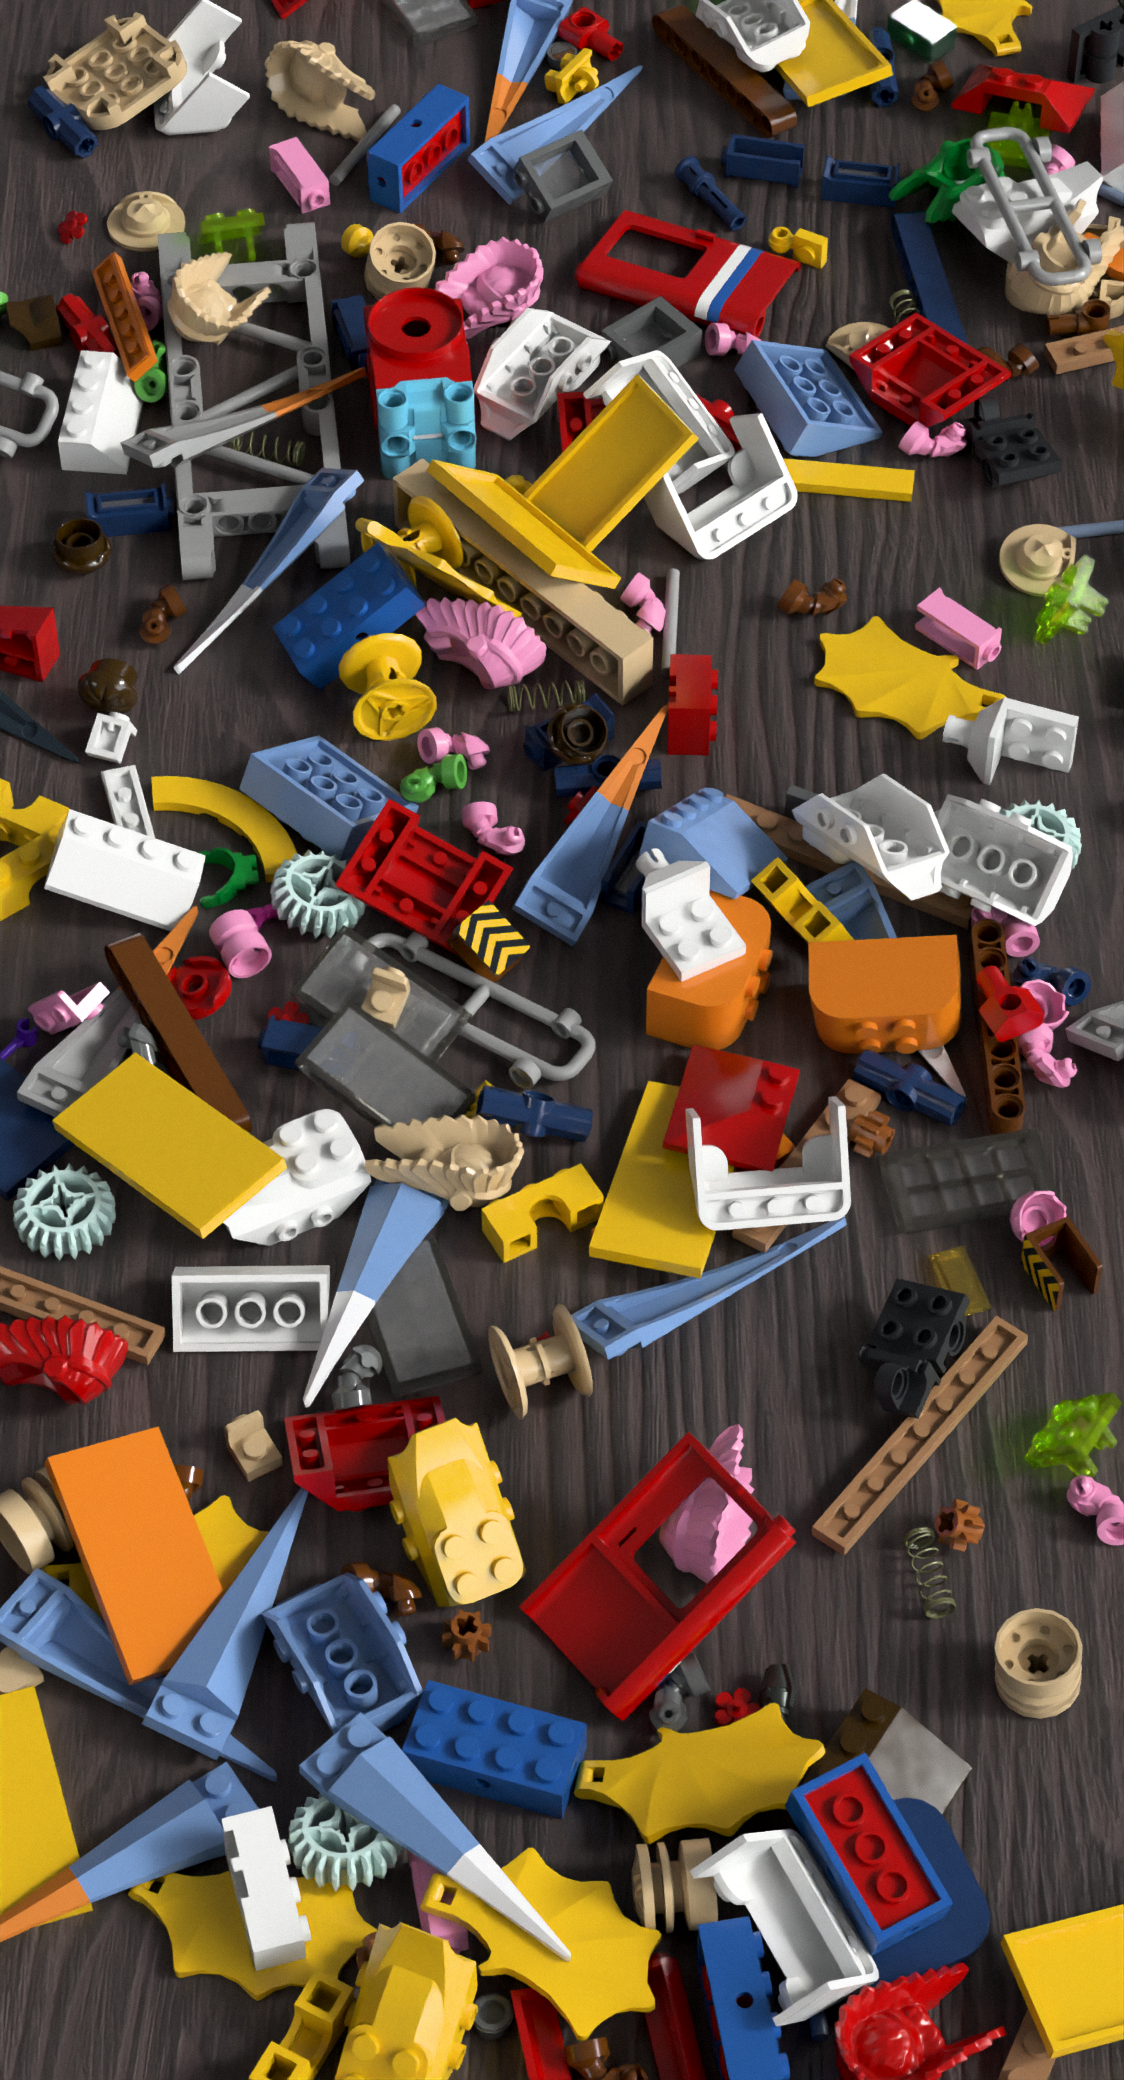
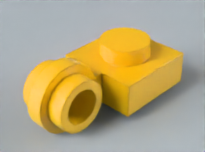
(806, 245)

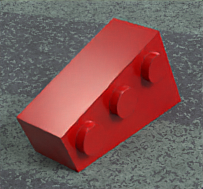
(28, 641)
(691, 704)

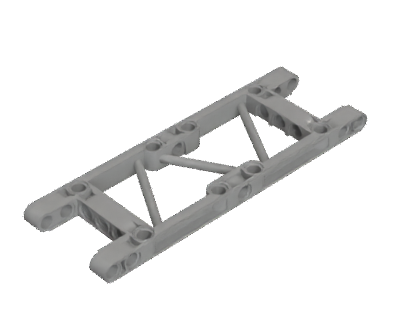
(260, 509)

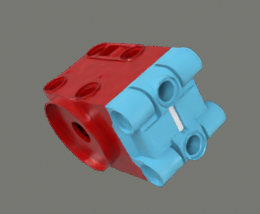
(420, 380)

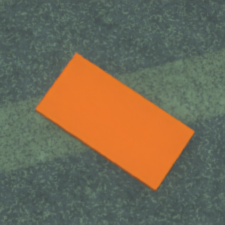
(137, 1548)

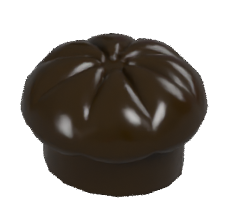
(80, 546)
(109, 686)
(577, 734)

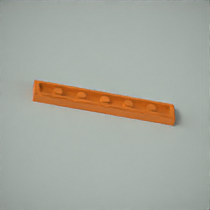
(124, 316)

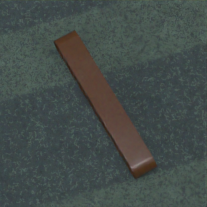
(724, 71)
(172, 1026)
(998, 1059)

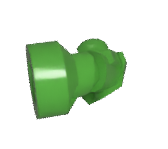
(154, 382)
(422, 782)

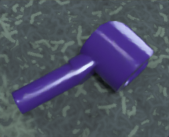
(23, 1038)

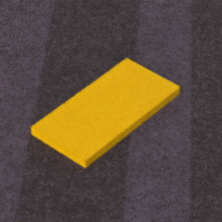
(835, 56)
(612, 464)
(523, 524)
(169, 1145)
(651, 1200)
(33, 1812)
(1072, 1979)

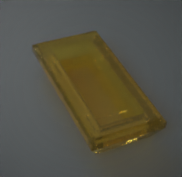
(958, 1274)

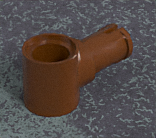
(1091, 318)

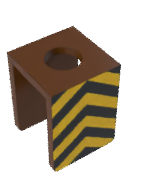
(488, 943)
(1074, 1248)

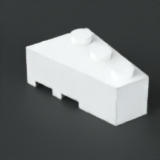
(264, 1888)

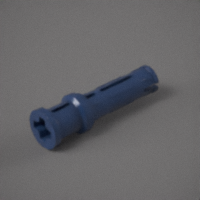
(703, 186)

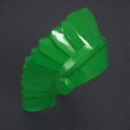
(950, 175)

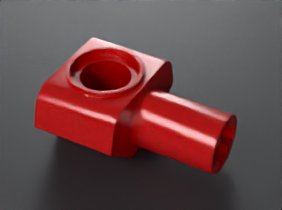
(589, 31)
(1008, 1008)

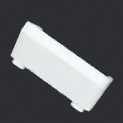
(201, 99)
(663, 377)
(758, 496)
(766, 1198)
(797, 1918)

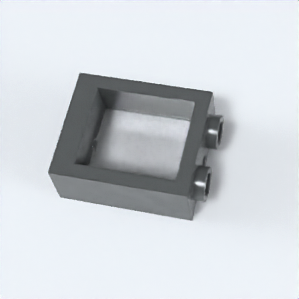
(562, 176)
(651, 329)

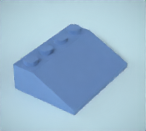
(805, 398)
(319, 793)
(716, 832)

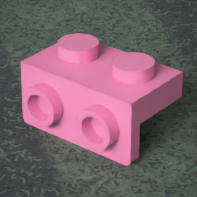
(64, 1011)

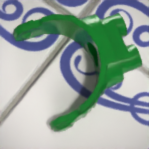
(242, 874)

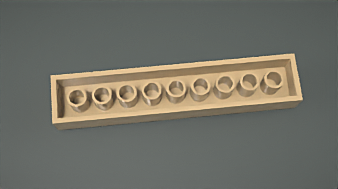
(561, 611)

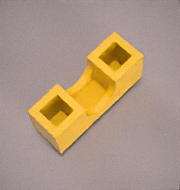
(26, 824)
(22, 869)
(797, 905)
(566, 1196)
(312, 2034)

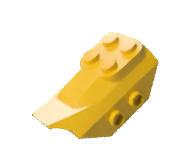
(454, 1514)
(409, 2009)

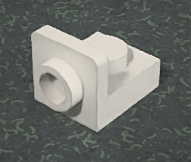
(110, 737)

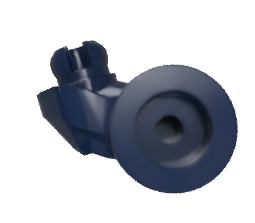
(1068, 981)

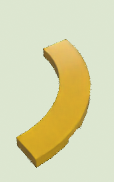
(232, 809)

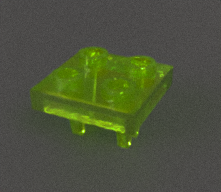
(1018, 118)
(245, 224)
(1068, 600)
(1073, 1432)

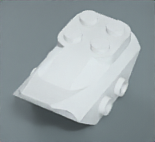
(759, 29)
(983, 218)
(530, 366)
(881, 830)
(1001, 860)
(318, 1186)

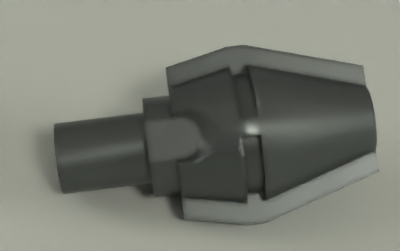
(778, 1688)

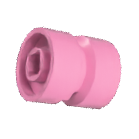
(240, 943)

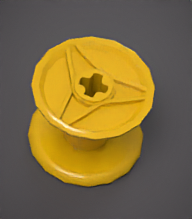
(430, 533)
(391, 699)

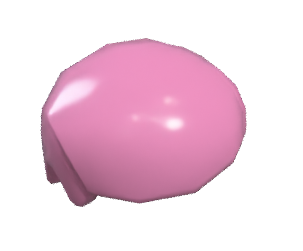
(1050, 1002)
(1035, 1211)

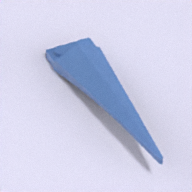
(500, 154)
(648, 1314)
(68, 1639)
(212, 1675)

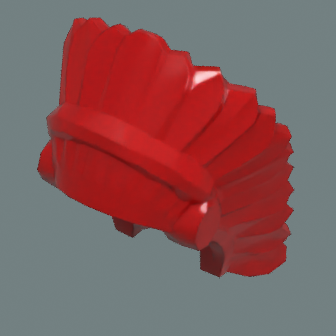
(61, 1356)
(890, 2033)

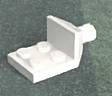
(1016, 732)
(684, 917)

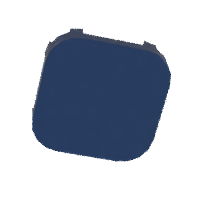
(967, 1921)

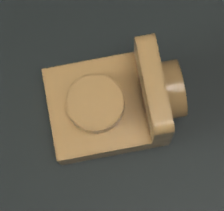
(387, 995)
(252, 1446)

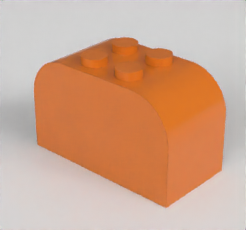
(886, 993)
(718, 1002)

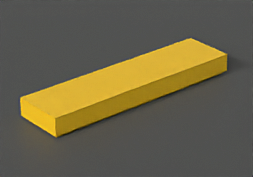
(851, 480)

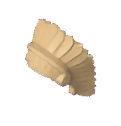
(312, 85)
(1057, 257)
(200, 305)
(450, 1157)

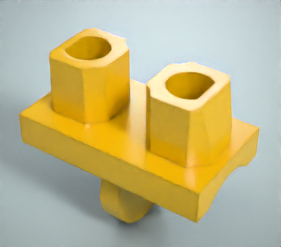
(574, 76)

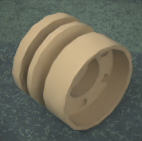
(403, 249)
(33, 1523)
(1038, 1663)
(670, 1888)

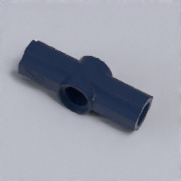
(883, 91)
(62, 122)
(581, 778)
(909, 1087)
(534, 1113)

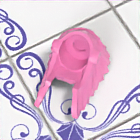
(494, 283)
(482, 639)
(709, 1524)

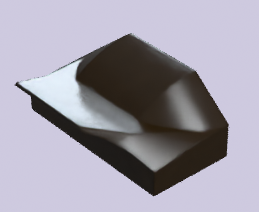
(36, 321)

